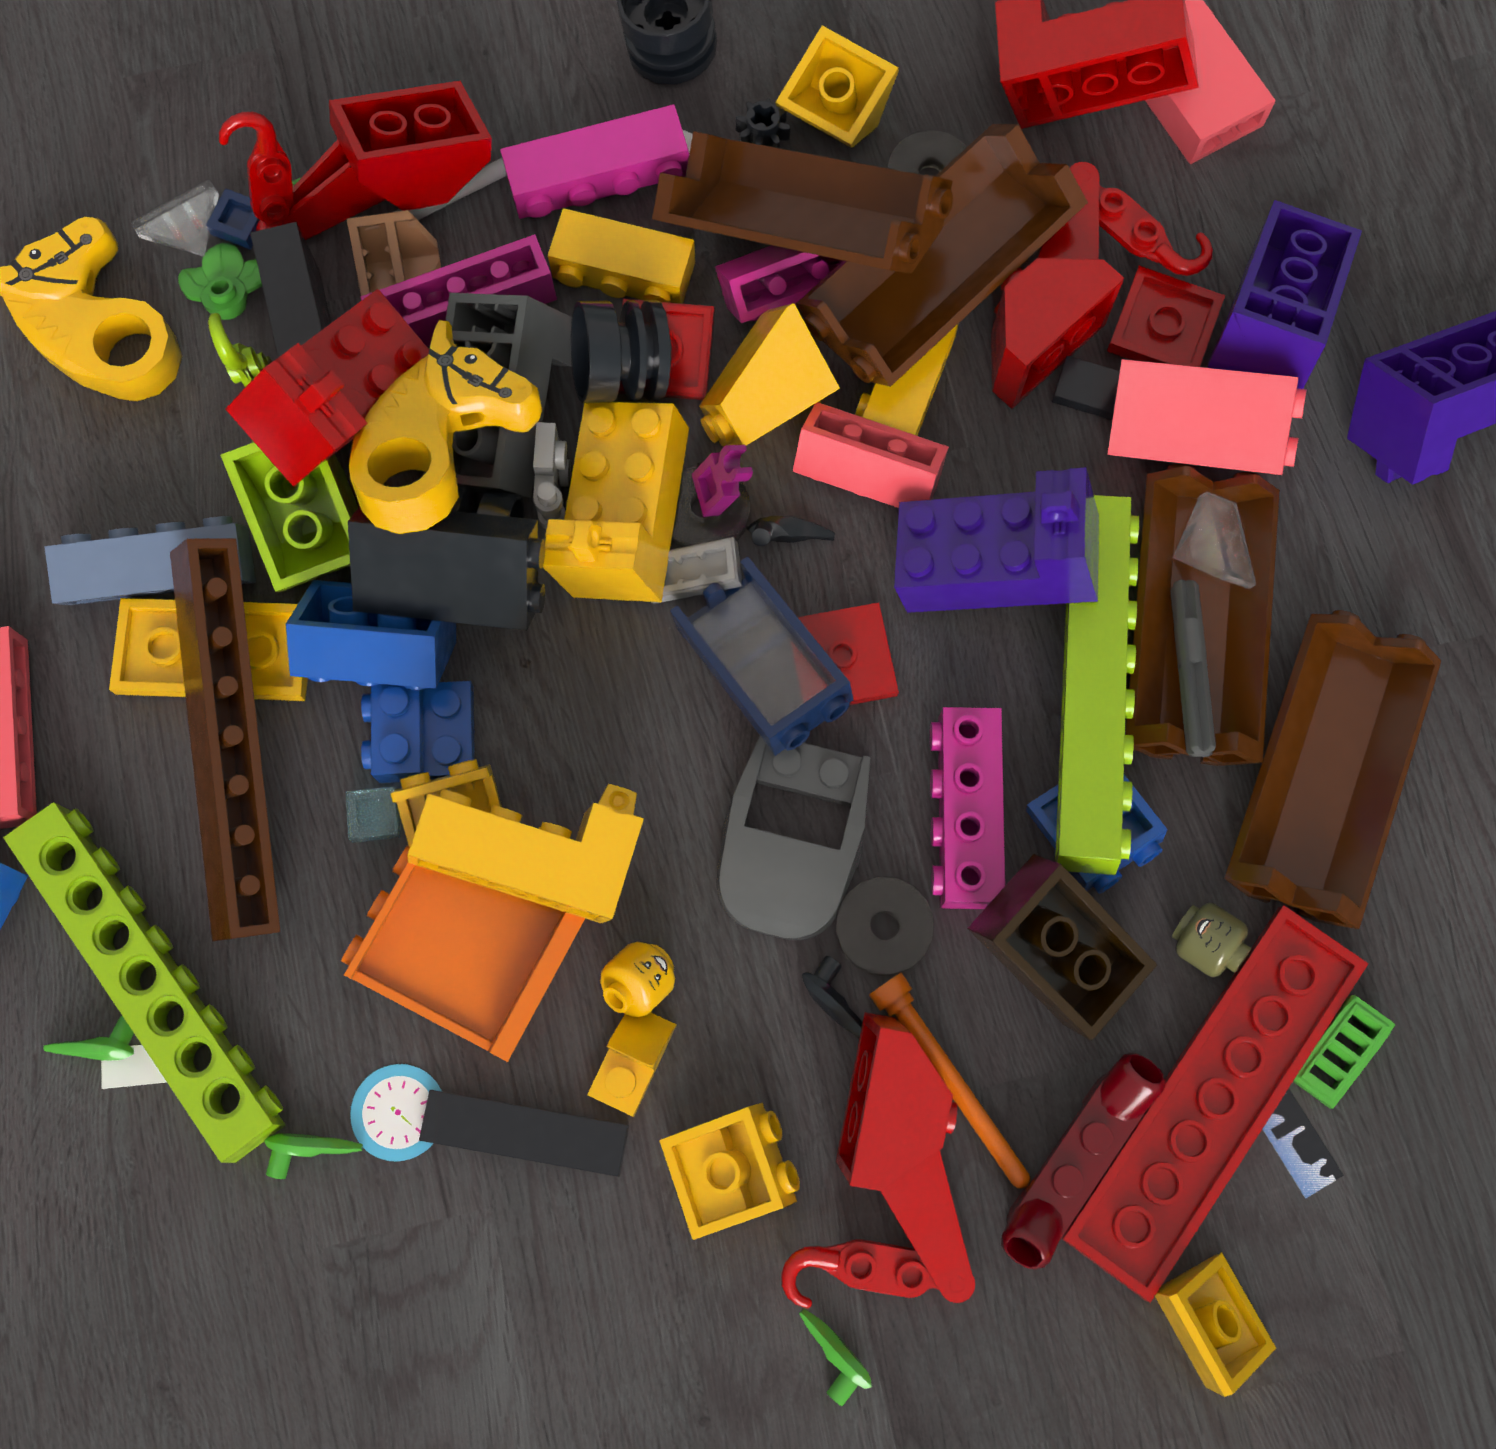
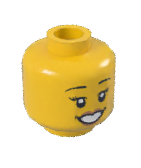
(637, 979)

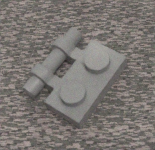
(551, 473)

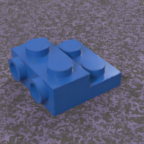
(417, 730)
(1145, 827)

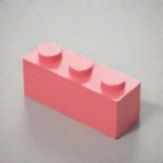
(868, 457)

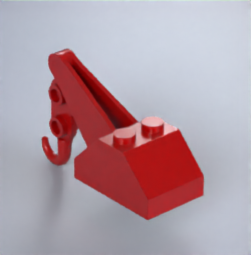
(389, 146)
(1069, 291)
(893, 1146)

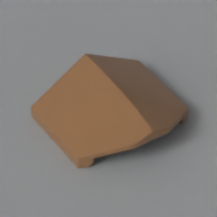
(391, 249)

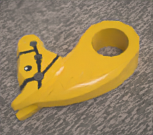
(55, 308)
(415, 428)

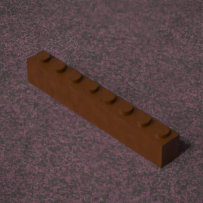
(224, 739)

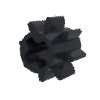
(763, 124)

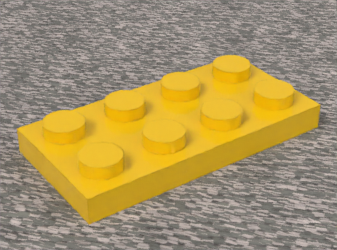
(150, 659)

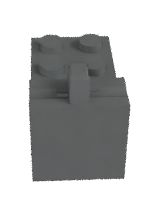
(527, 341)

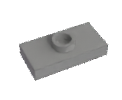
(700, 565)

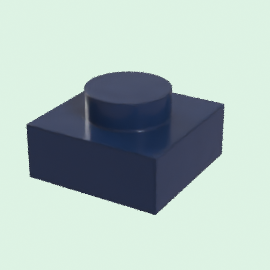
(233, 219)

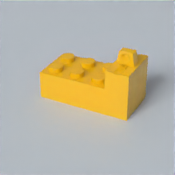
(620, 503)
(530, 861)

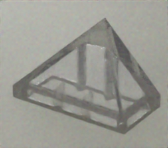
(181, 220)
(1216, 541)

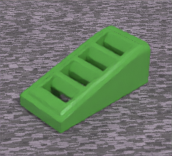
(1368, 1045)

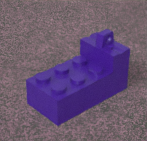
(1287, 295)
(1425, 398)
(1001, 547)

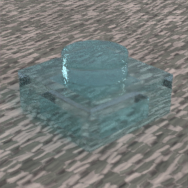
(372, 815)

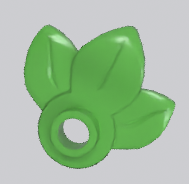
(221, 281)

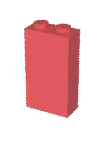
(1229, 93)
(1206, 417)

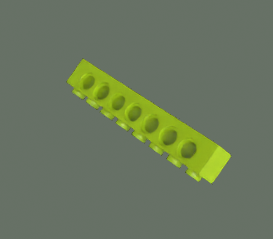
(40, 849)

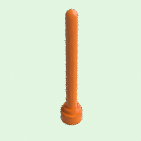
(897, 1000)

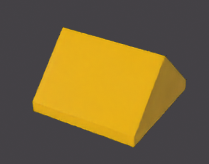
(839, 88)
(1216, 1324)

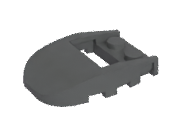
(781, 881)

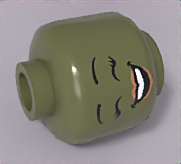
(1211, 939)

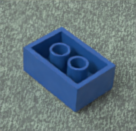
(371, 649)

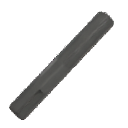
(1192, 669)

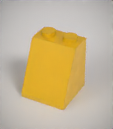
(767, 380)

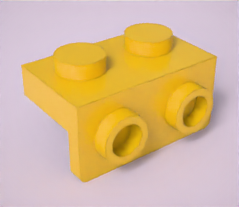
(464, 779)

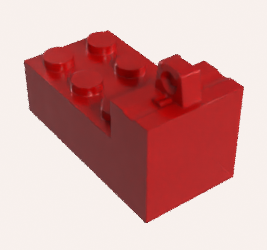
(1092, 57)
(322, 390)

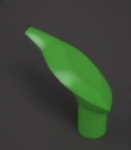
(99, 1048)
(289, 1145)
(840, 1355)

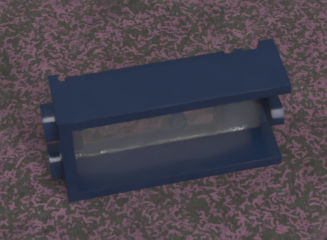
(766, 660)

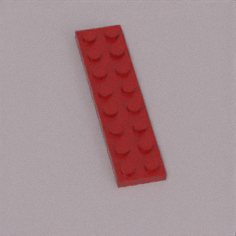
(1215, 1103)

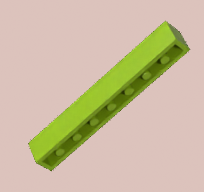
(1096, 705)

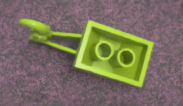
(298, 527)

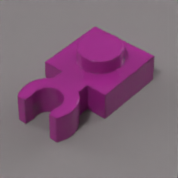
(719, 479)

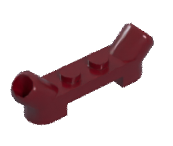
(1080, 1160)

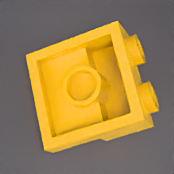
(730, 1170)

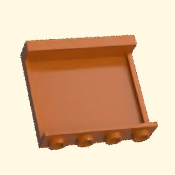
(461, 954)

